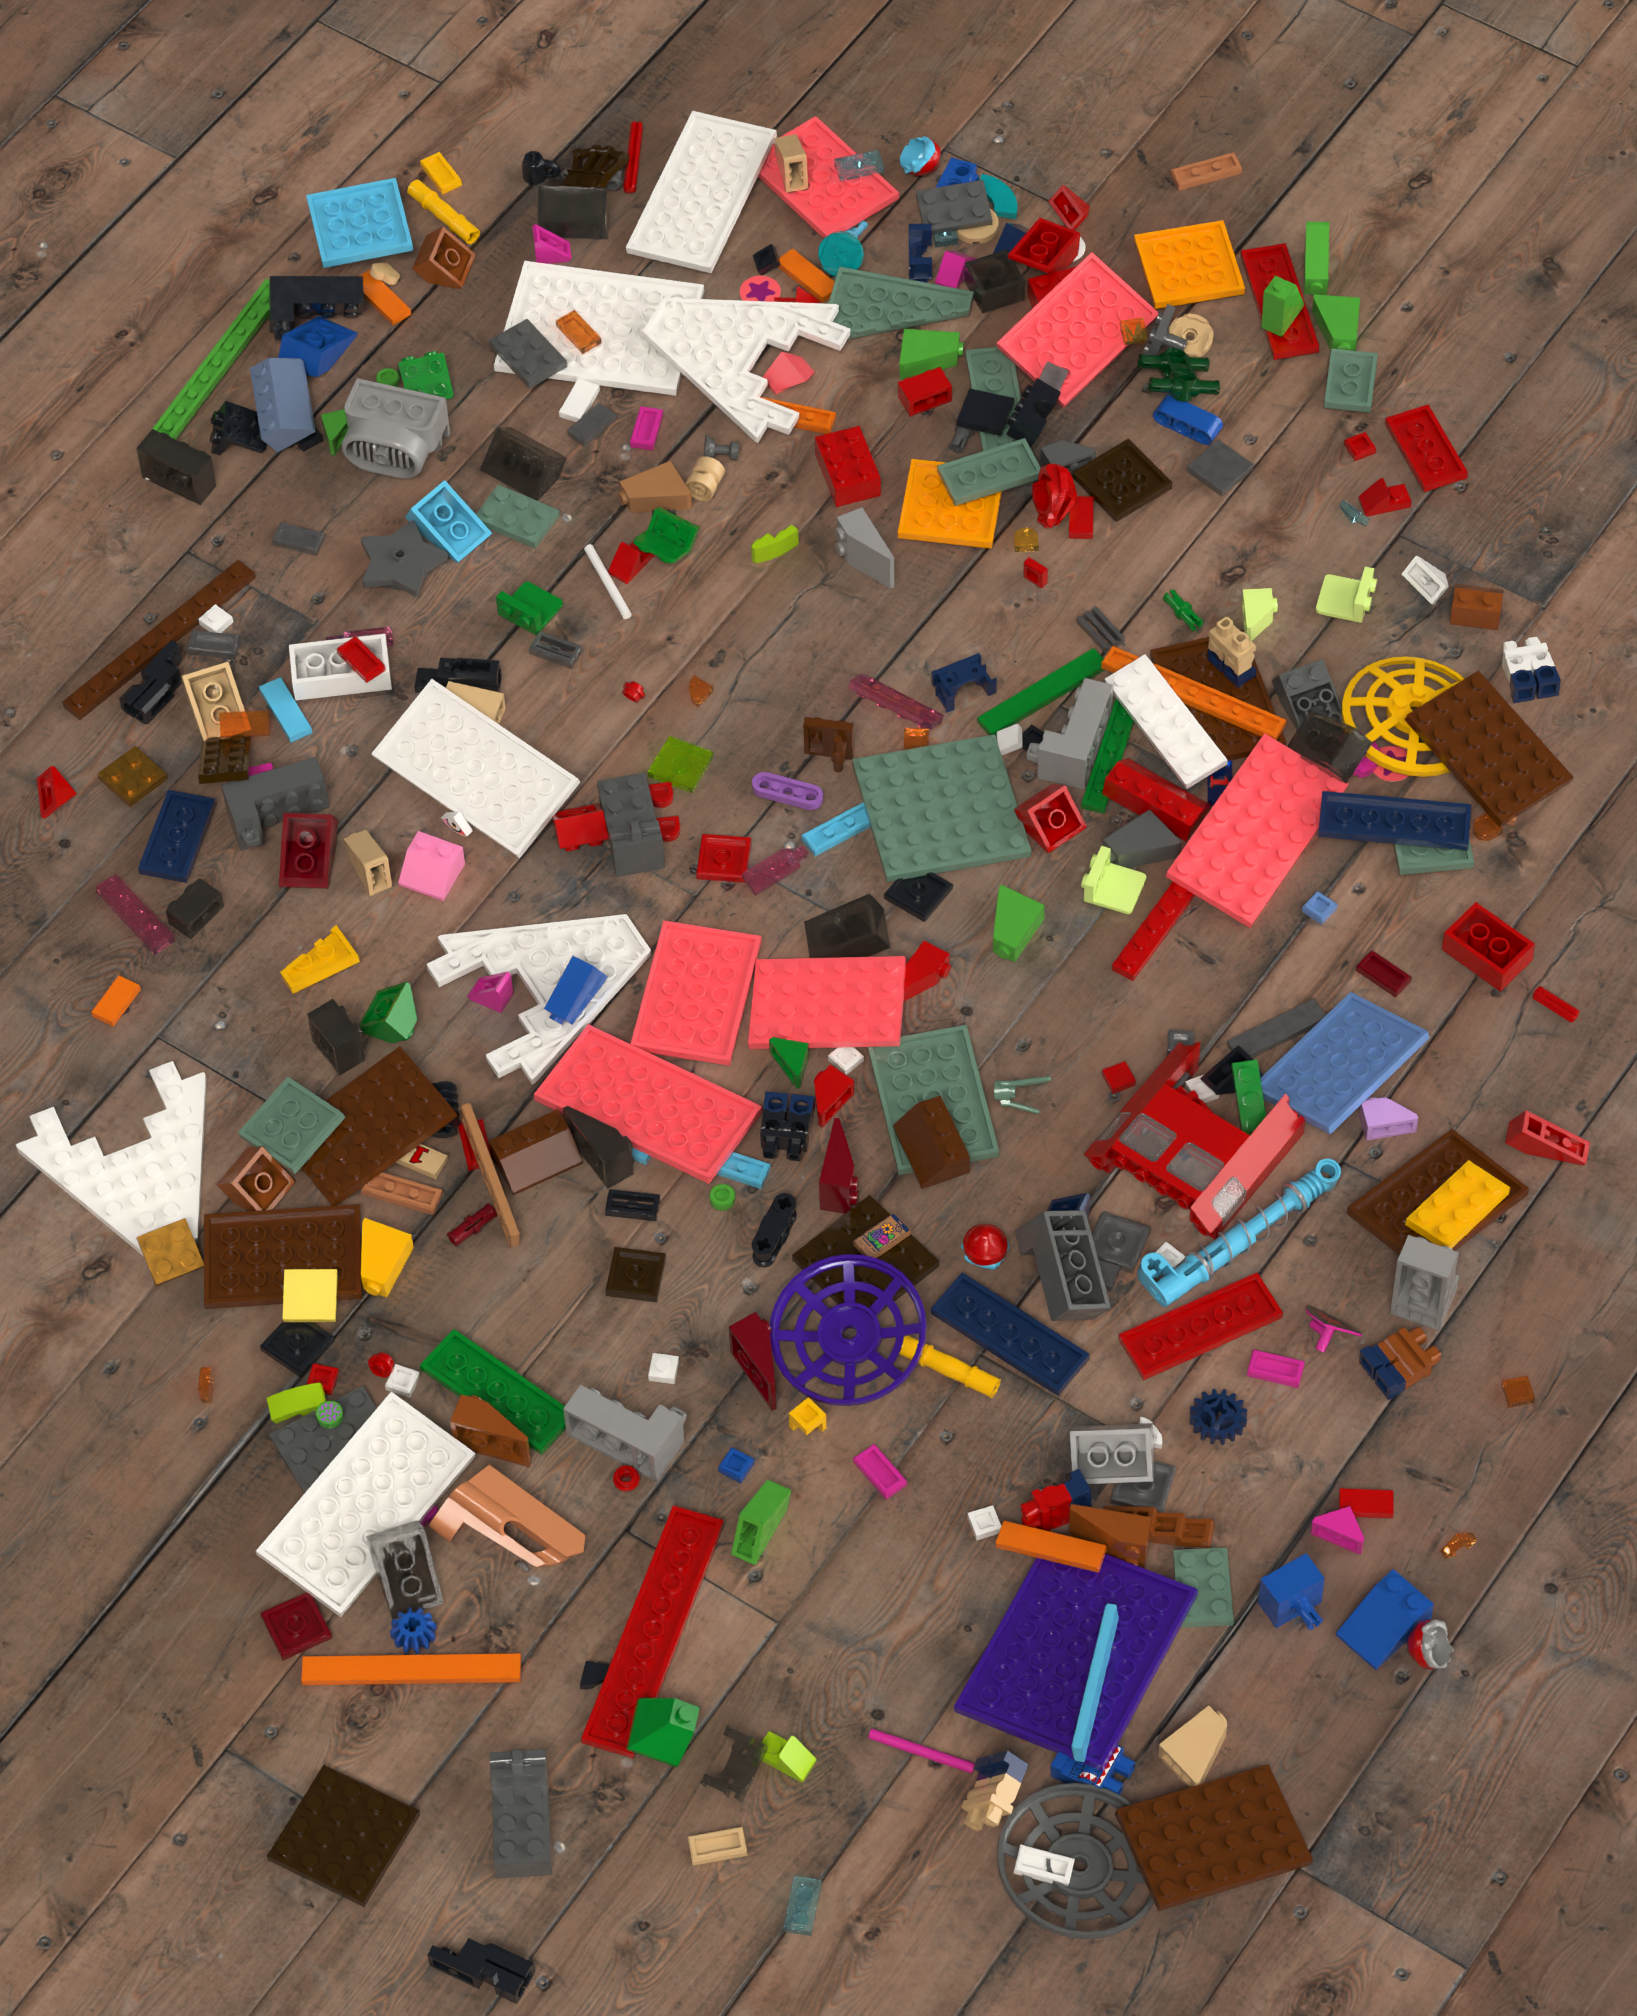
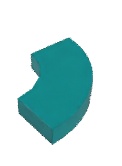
(1000, 197)

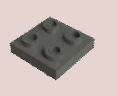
(1160, 334)

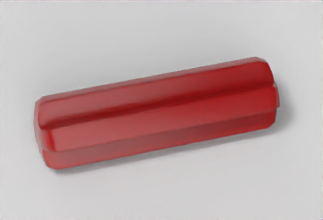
(1556, 1004)

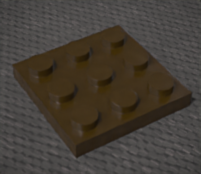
(1122, 480)

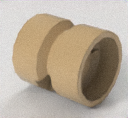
(705, 478)

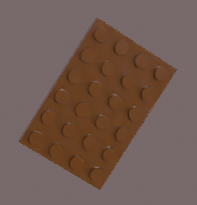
(1191, 661)
(1489, 748)
(385, 1118)
(1390, 1202)
(253, 1248)
(1213, 1837)

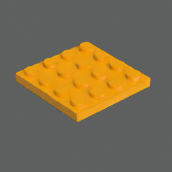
(1189, 264)
(932, 517)

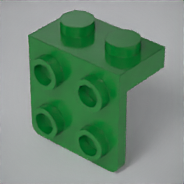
(426, 374)
(667, 536)
(528, 607)

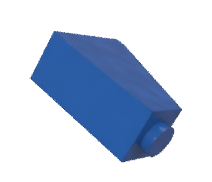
(574, 991)

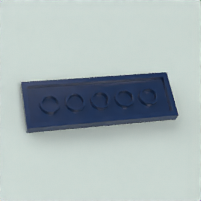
(1394, 820)
(1010, 1334)

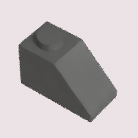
(1067, 455)

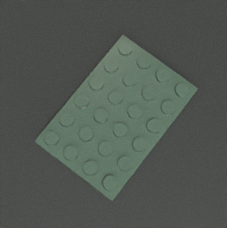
(930, 1067)

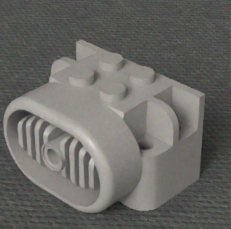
(392, 428)

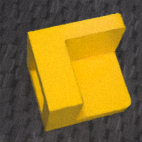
(807, 1417)

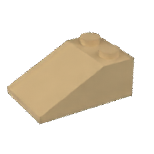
(209, 694)

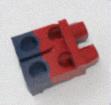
(1052, 1505)

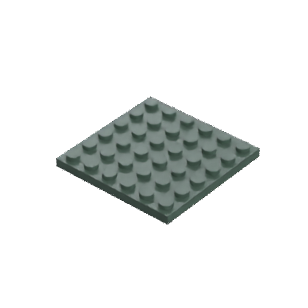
(941, 808)

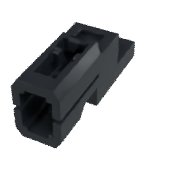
(465, 671)
(157, 688)
(487, 1964)

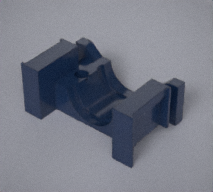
(919, 238)
(951, 677)

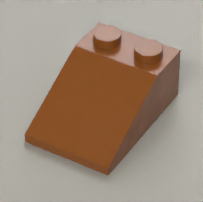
(488, 1432)
(1123, 1533)

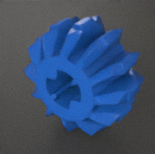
(414, 1640)

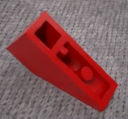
(925, 969)
(1546, 1140)

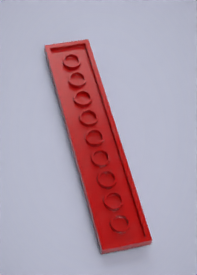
(653, 1627)

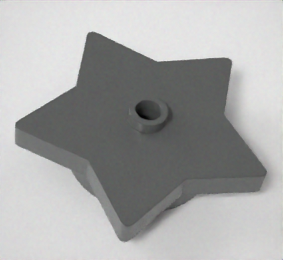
(400, 560)

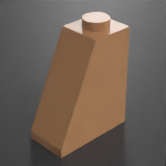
(654, 489)

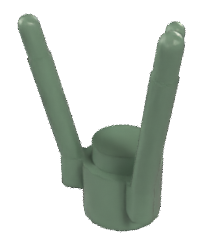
(1005, 1090)

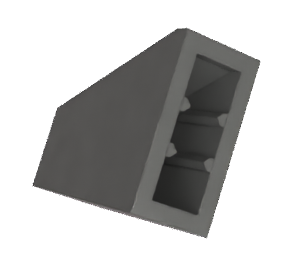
(1142, 842)

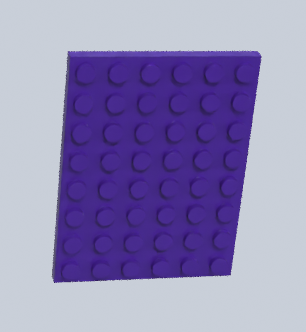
(1045, 1646)

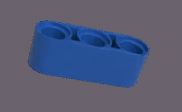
(1188, 420)

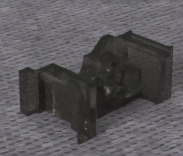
(739, 1767)

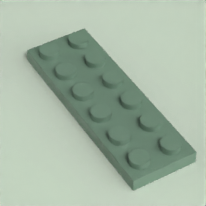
(993, 373)

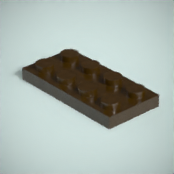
(225, 759)

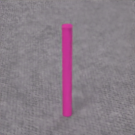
(921, 1750)

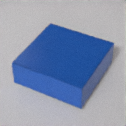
(736, 1465)

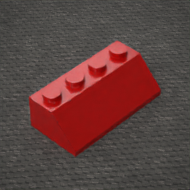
(1145, 790)

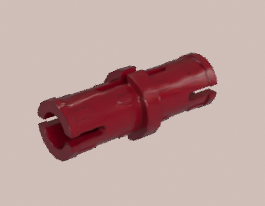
(459, 1234)

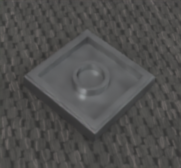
(1220, 467)
(1119, 1240)
(1146, 1493)

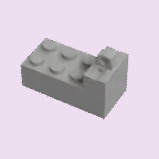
(1071, 755)
(1424, 1282)
(624, 1434)

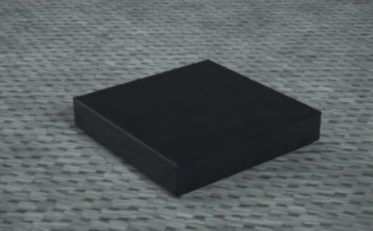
(985, 412)
(919, 894)
(297, 1345)

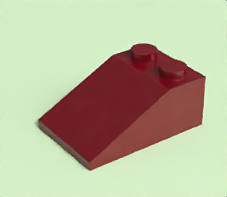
(307, 850)
(838, 1179)
(752, 1350)

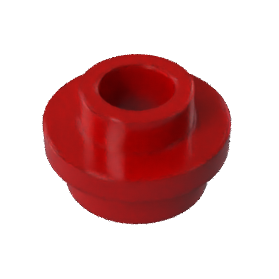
(633, 691)
(381, 1364)
(626, 1472)

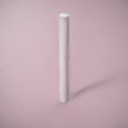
(607, 581)

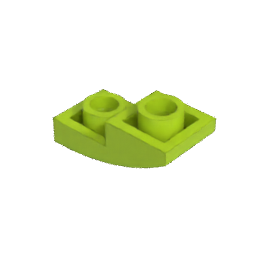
(770, 547)
(295, 1401)

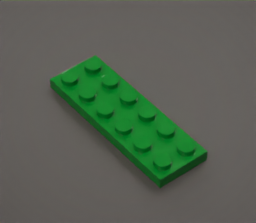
(471, 1371)

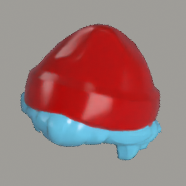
(920, 156)
(985, 1246)

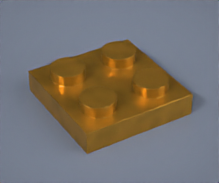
(132, 776)
(170, 1252)

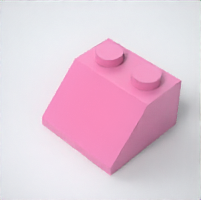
(431, 866)

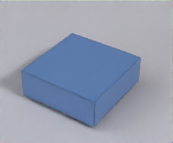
(1319, 907)

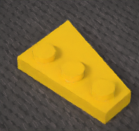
(324, 960)

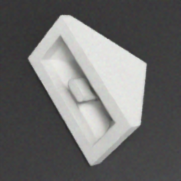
(1426, 579)

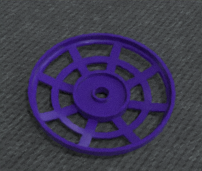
(845, 1316)

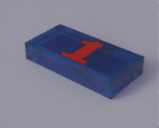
(1218, 782)

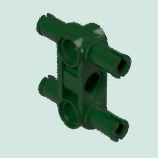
(1178, 374)

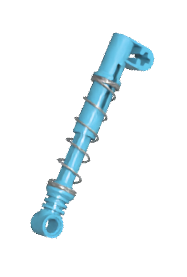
(1234, 1241)

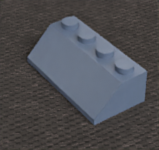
(282, 401)

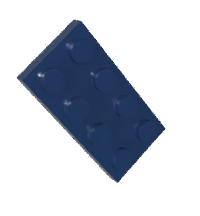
(177, 836)

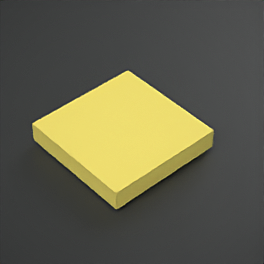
(310, 1295)

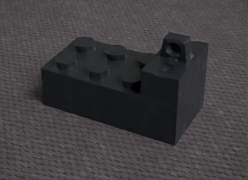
(312, 296)

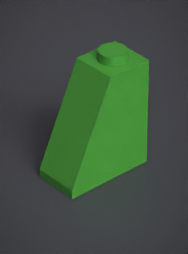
(1316, 258)
(1280, 305)
(1337, 320)
(928, 350)
(1015, 922)
(759, 1521)

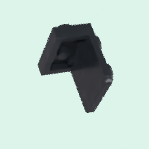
(235, 426)

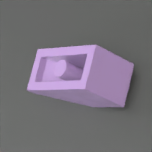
(1386, 1118)

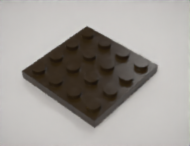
(838, 1239)
(343, 1835)

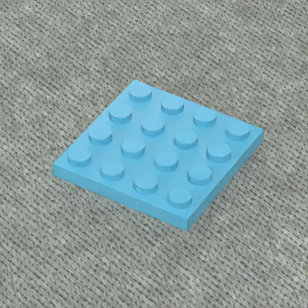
(359, 222)

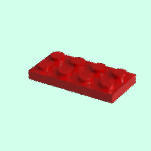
(1426, 448)

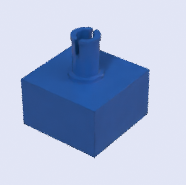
(1293, 1593)

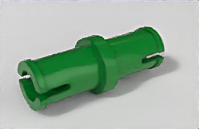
(1183, 610)

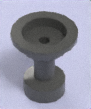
(711, 448)

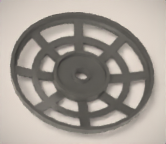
(1081, 1848)

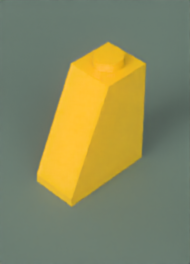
(382, 1256)

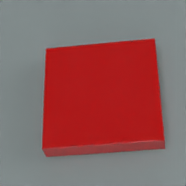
(723, 858)

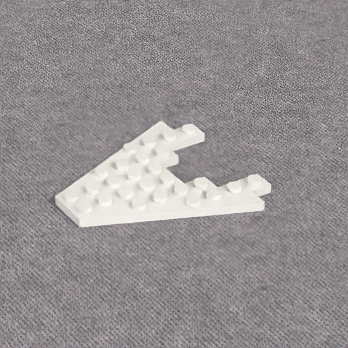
(722, 339)
(539, 958)
(142, 1183)

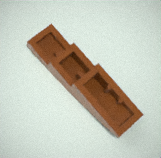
(1173, 1527)

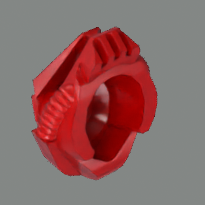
(1053, 494)

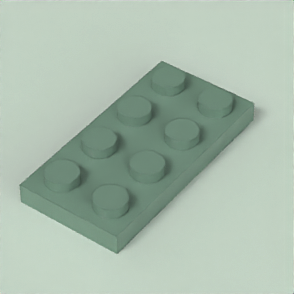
(989, 471)

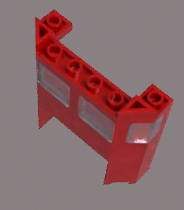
(1191, 1150)

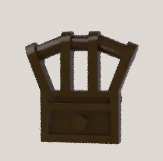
(600, 176)

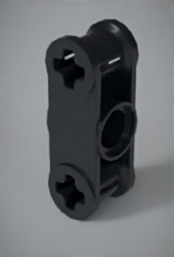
(774, 1230)

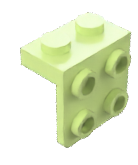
(1346, 597)
(1112, 884)

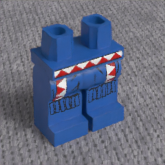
(1072, 1771)

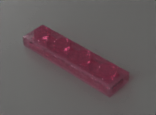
(895, 701)
(135, 914)

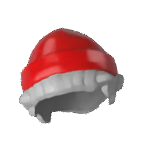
(1429, 1644)

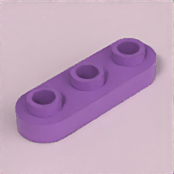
(779, 785)

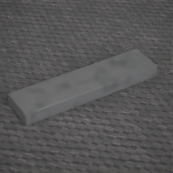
(1279, 1029)

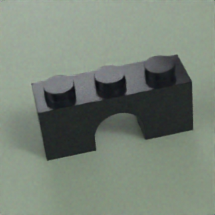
(1032, 411)

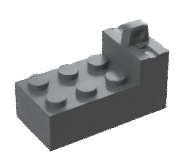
(269, 794)
(631, 824)
(1066, 1264)
(521, 1813)

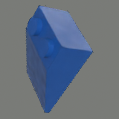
(317, 344)
(1385, 1619)

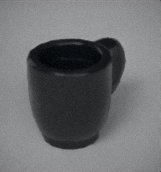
(535, 170)

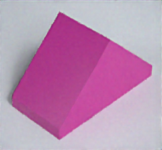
(550, 247)
(952, 269)
(493, 991)
(1340, 1529)

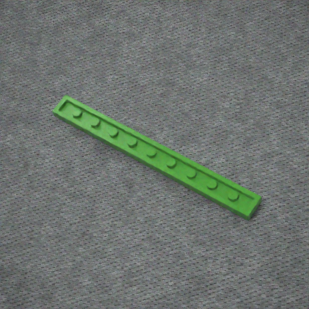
(216, 364)

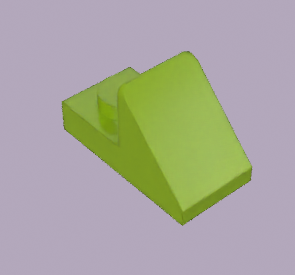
(788, 1756)

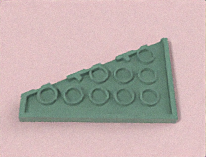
(885, 303)

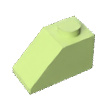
(1257, 610)

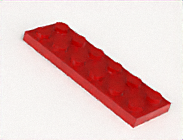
(1261, 267)
(1200, 1326)

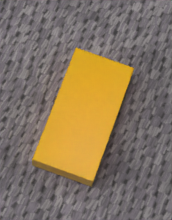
(440, 173)

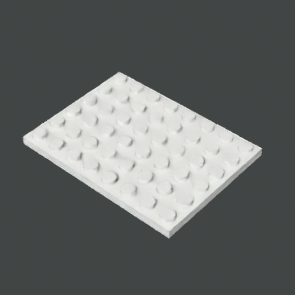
(615, 308)

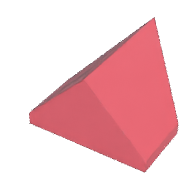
(787, 371)

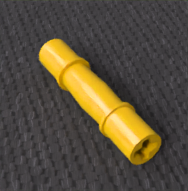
(444, 212)
(952, 1367)

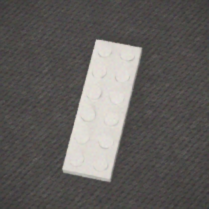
(1166, 721)

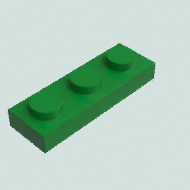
(1248, 1094)

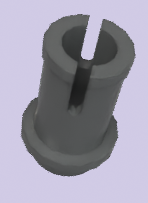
(616, 181)
(960, 438)

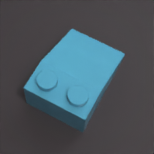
(448, 522)

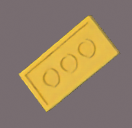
(1457, 1205)

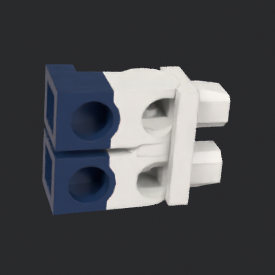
(1530, 670)

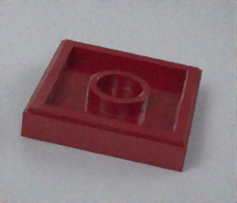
(296, 1626)

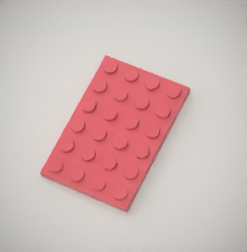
(828, 202)
(1076, 326)
(696, 993)
(828, 1001)

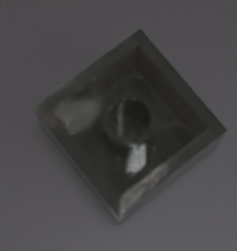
(994, 281)
(336, 1036)

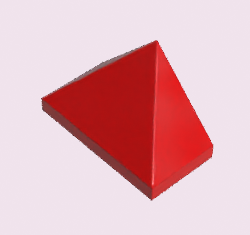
(1069, 207)
(53, 791)

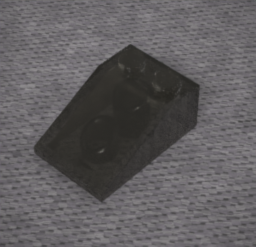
(1330, 745)
(848, 930)
(601, 1147)
(405, 1568)

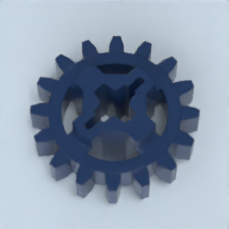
(1229, 1423)

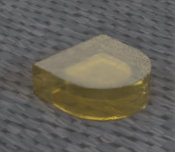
(1026, 540)

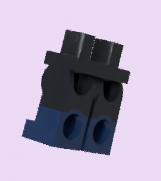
(783, 1133)

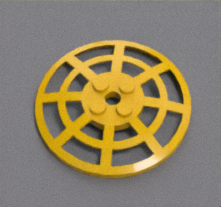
(1397, 708)

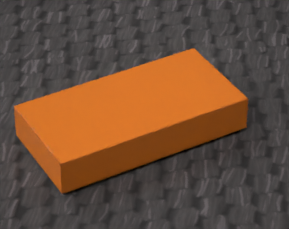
(116, 1001)

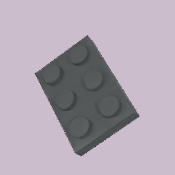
(954, 207)
(528, 353)

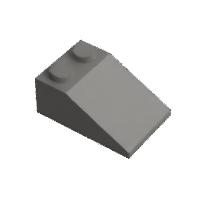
(864, 547)

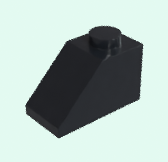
(1220, 1077)

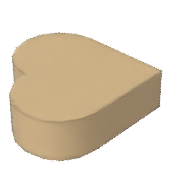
(384, 272)

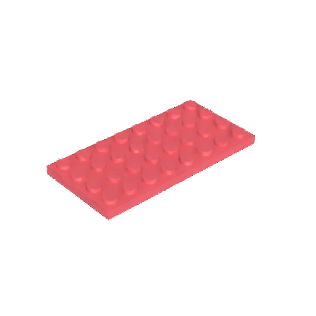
(1254, 831)
(650, 1102)

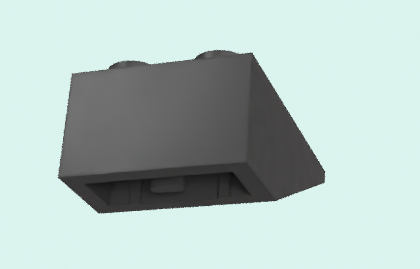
(1307, 690)

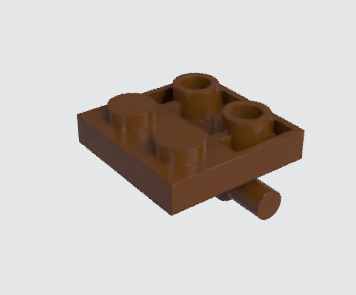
(829, 739)

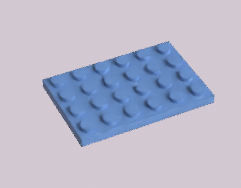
(1342, 1061)

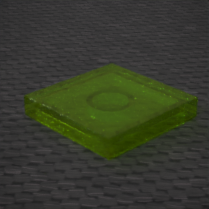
(680, 764)

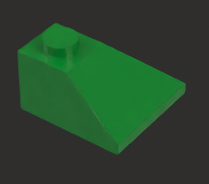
(391, 1014)
(662, 1729)

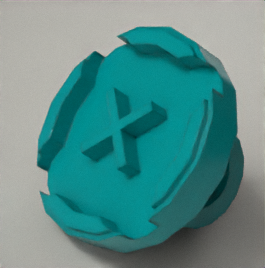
(840, 250)

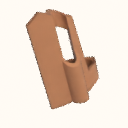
(491, 1502)

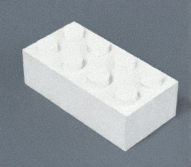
(322, 673)

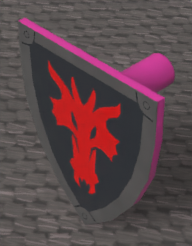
(1325, 1326)

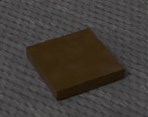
(635, 1274)

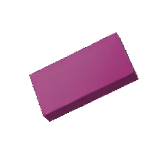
(646, 428)
(1275, 1368)
(880, 1471)

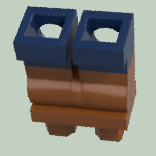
(1399, 1361)

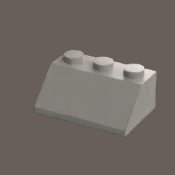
(1113, 1453)

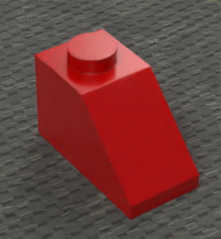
(831, 1093)

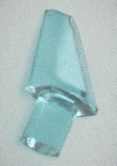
(1354, 513)

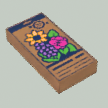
(882, 1237)

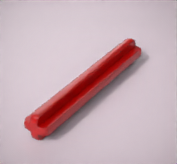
(632, 165)

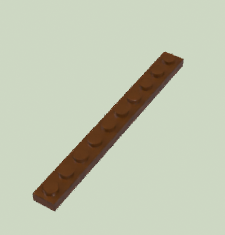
(146, 648)

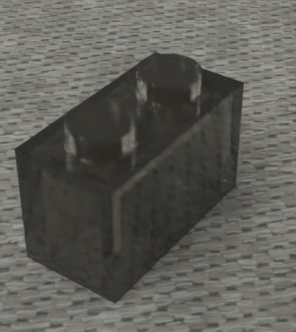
(194, 908)

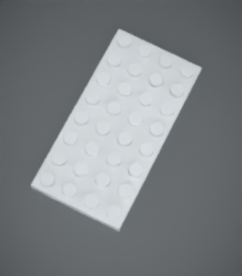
(701, 192)
(475, 768)
(377, 1482)

